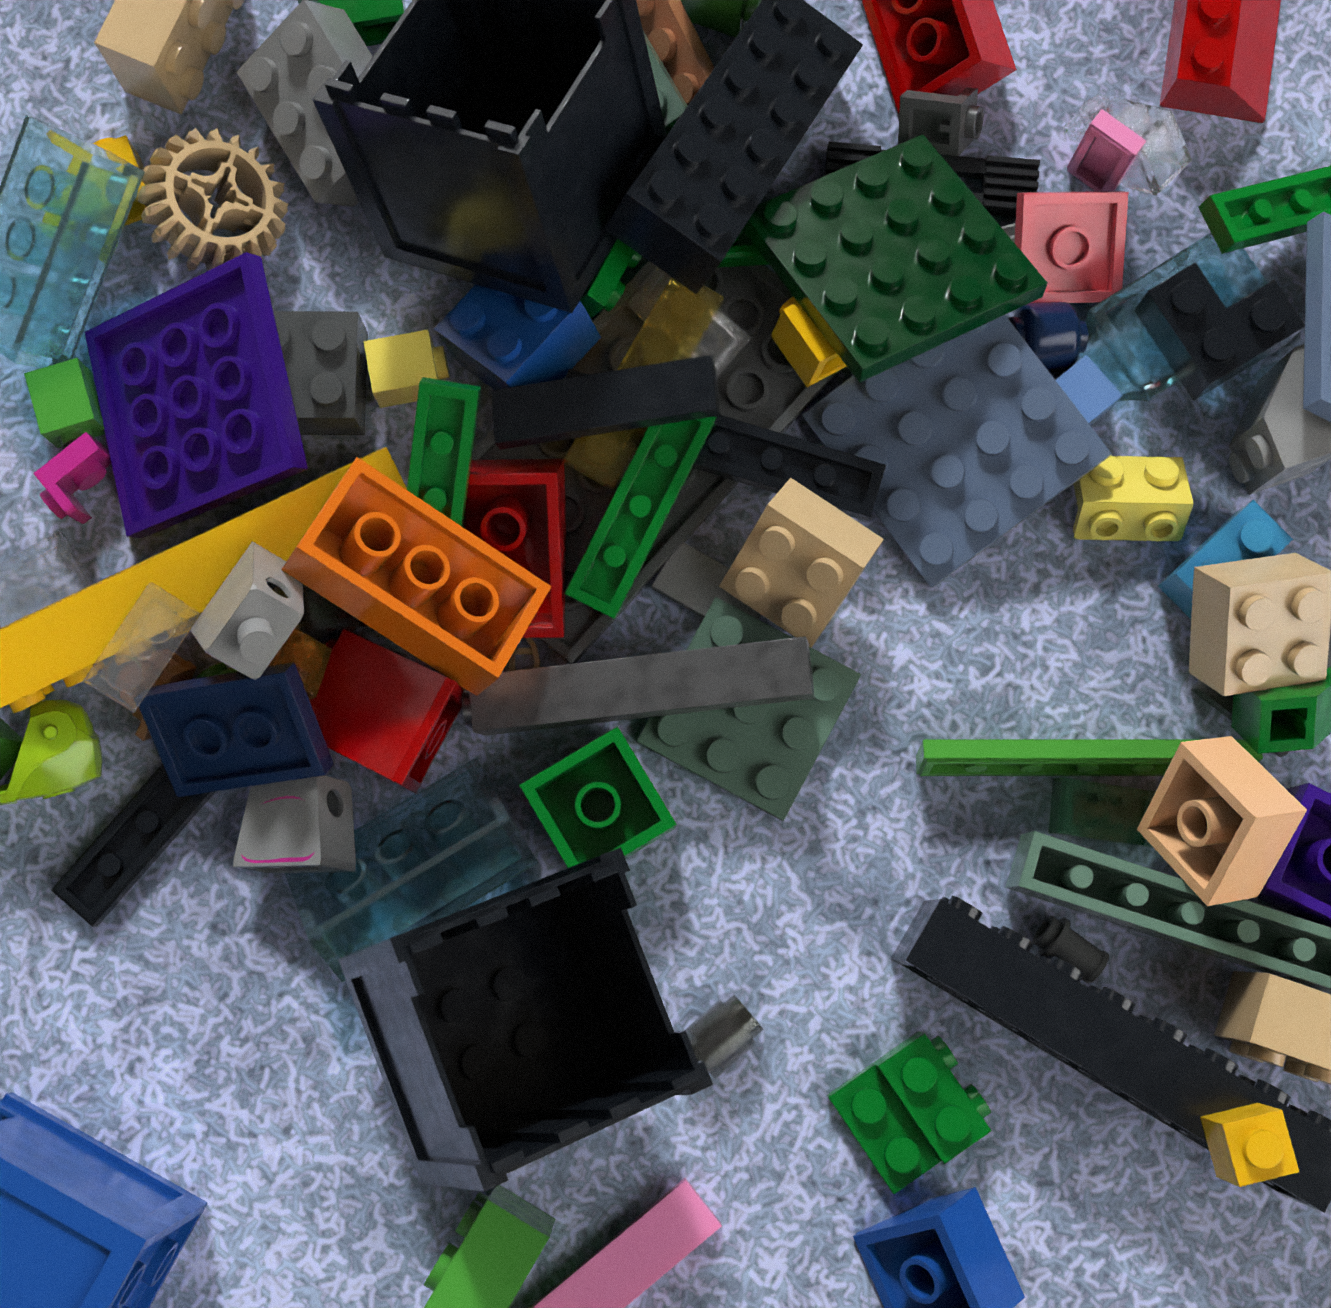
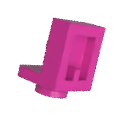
(74, 468)

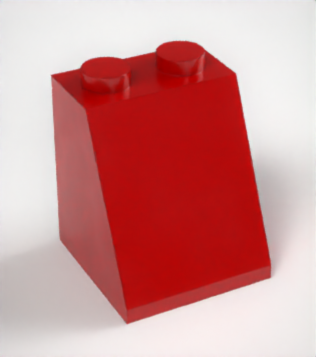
(384, 709)

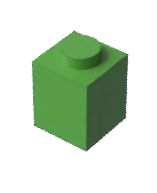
(65, 402)

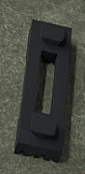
(1000, 175)

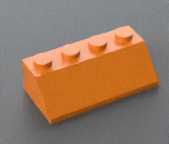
(417, 578)

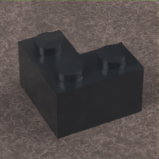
(1205, 338)

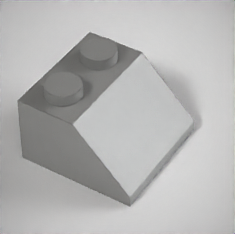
(1275, 434)

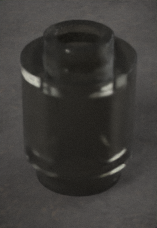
(723, 1035)

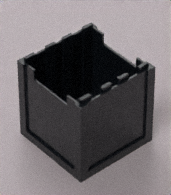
(499, 138)
(519, 1025)

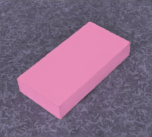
(1105, 153)

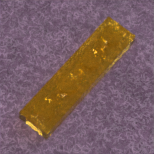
(666, 336)

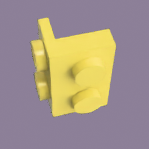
(1133, 500)

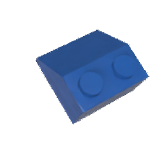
(940, 1257)

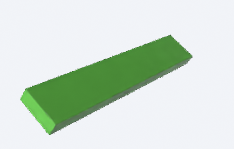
(1049, 757)

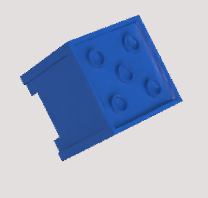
(82, 1217)

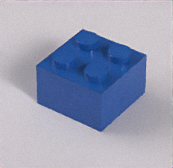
(515, 339)

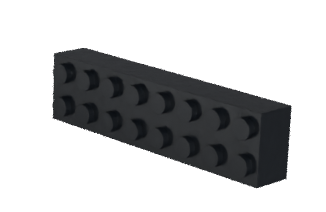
(1101, 1036)

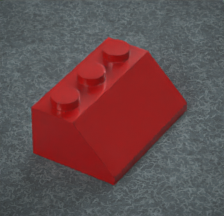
(939, 45)
(1221, 57)

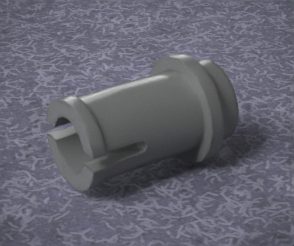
(1059, 940)

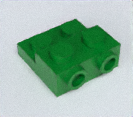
(911, 1110)

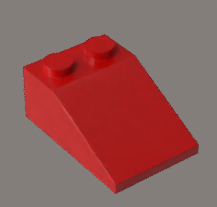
(522, 514)

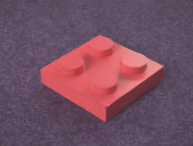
(1074, 242)

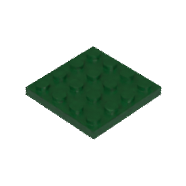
(892, 257)

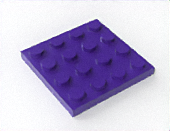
(195, 397)

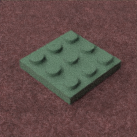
(754, 749)

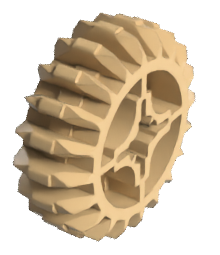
(169, 190)

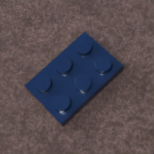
(236, 731)

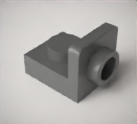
(943, 119)

